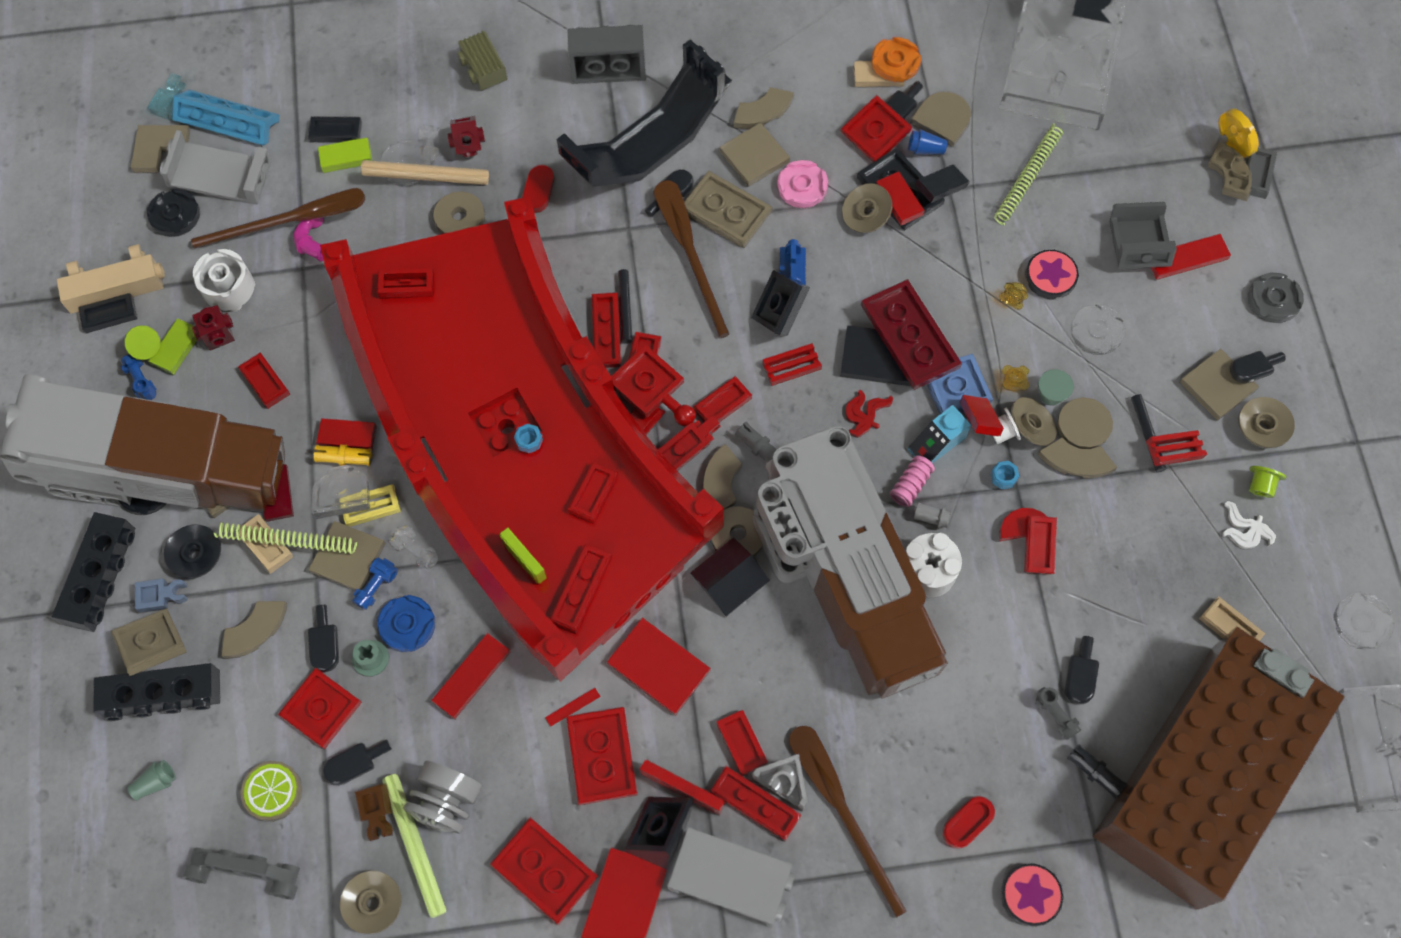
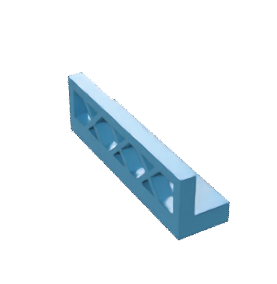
(223, 116)

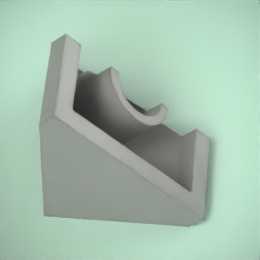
(784, 780)

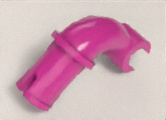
(304, 242)

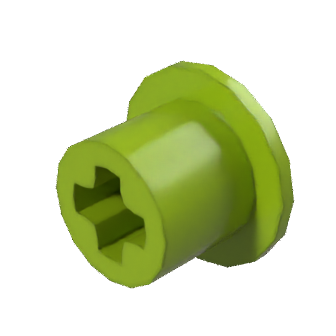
(142, 342)
(1265, 481)

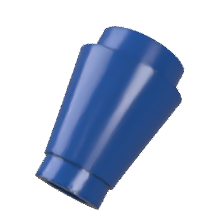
(926, 143)

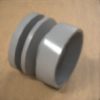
(443, 795)

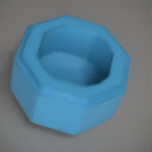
(528, 438)
(1005, 475)

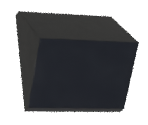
(780, 303)
(730, 576)
(659, 829)

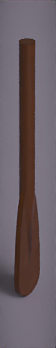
(325, 206)
(676, 216)
(822, 773)

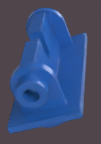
(793, 261)

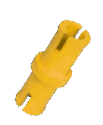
(343, 455)

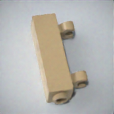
(132, 276)

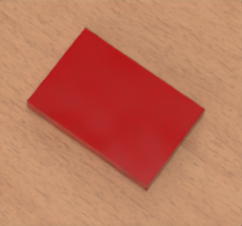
(659, 666)
(601, 756)
(544, 870)
(624, 897)

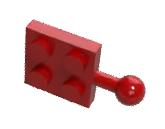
(649, 382)

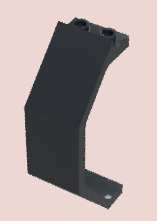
(658, 132)

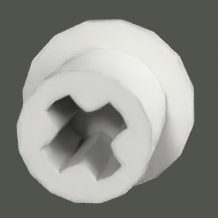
(1010, 429)

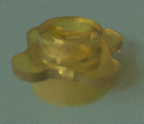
(1014, 295)
(1010, 383)

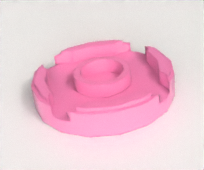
(802, 184)

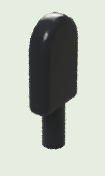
(903, 102)
(684, 181)
(1255, 366)
(323, 642)
(1082, 674)
(353, 762)

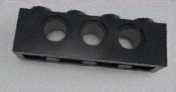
(90, 557)
(111, 690)

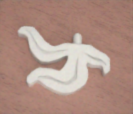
(1253, 536)

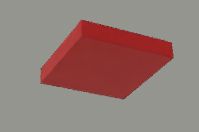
(876, 129)
(320, 708)

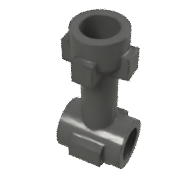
(1047, 699)

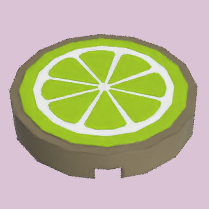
(271, 791)

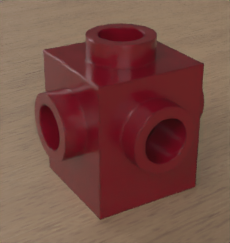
(466, 127)
(213, 327)

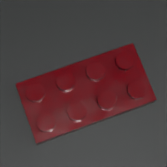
(911, 334)

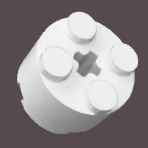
(223, 280)
(937, 551)

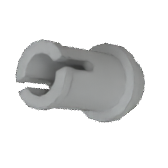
(932, 515)

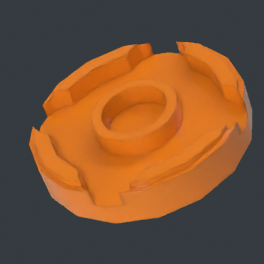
(896, 59)

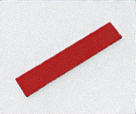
(572, 707)

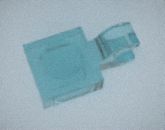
(163, 99)

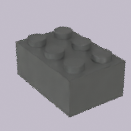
(606, 54)

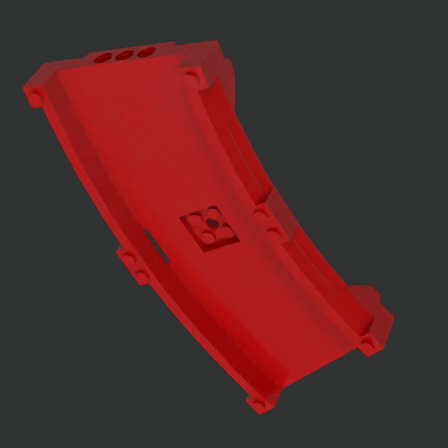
(493, 359)

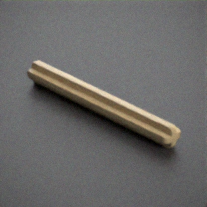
(424, 172)

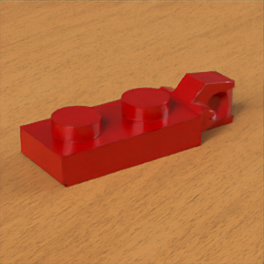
(689, 442)

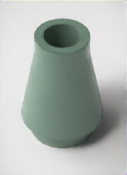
(153, 779)

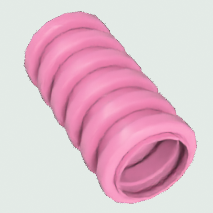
(912, 481)

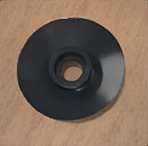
(184, 543)

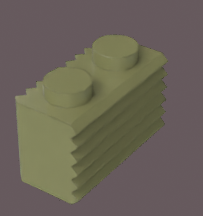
(482, 61)

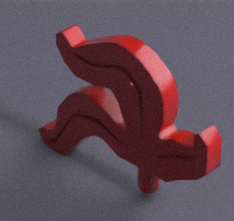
(864, 421)

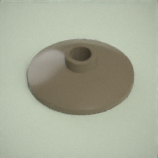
(860, 201)
(1274, 415)
(1033, 421)
(357, 895)

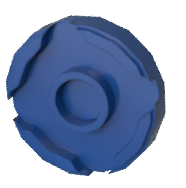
(406, 623)

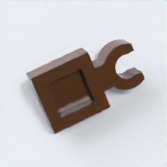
(373, 806)

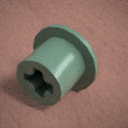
(1055, 387)
(370, 657)

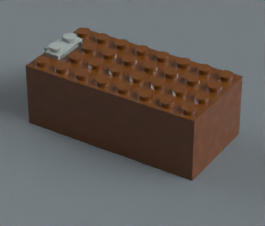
(1219, 769)

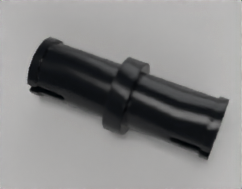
(1097, 771)

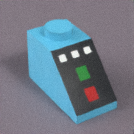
(941, 435)

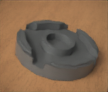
(1275, 297)

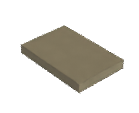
(726, 209)

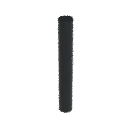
(625, 306)
(1145, 424)

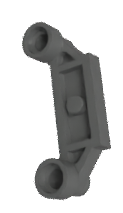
(254, 867)

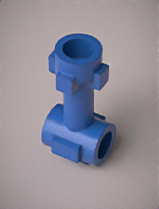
(141, 386)
(382, 571)

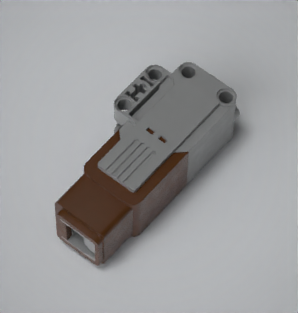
(128, 447)
(838, 536)

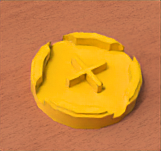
(1239, 132)

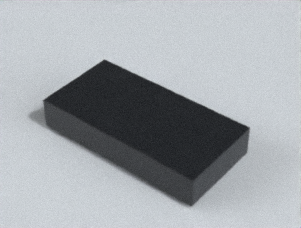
(334, 129)
(942, 183)
(107, 313)

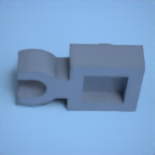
(155, 594)

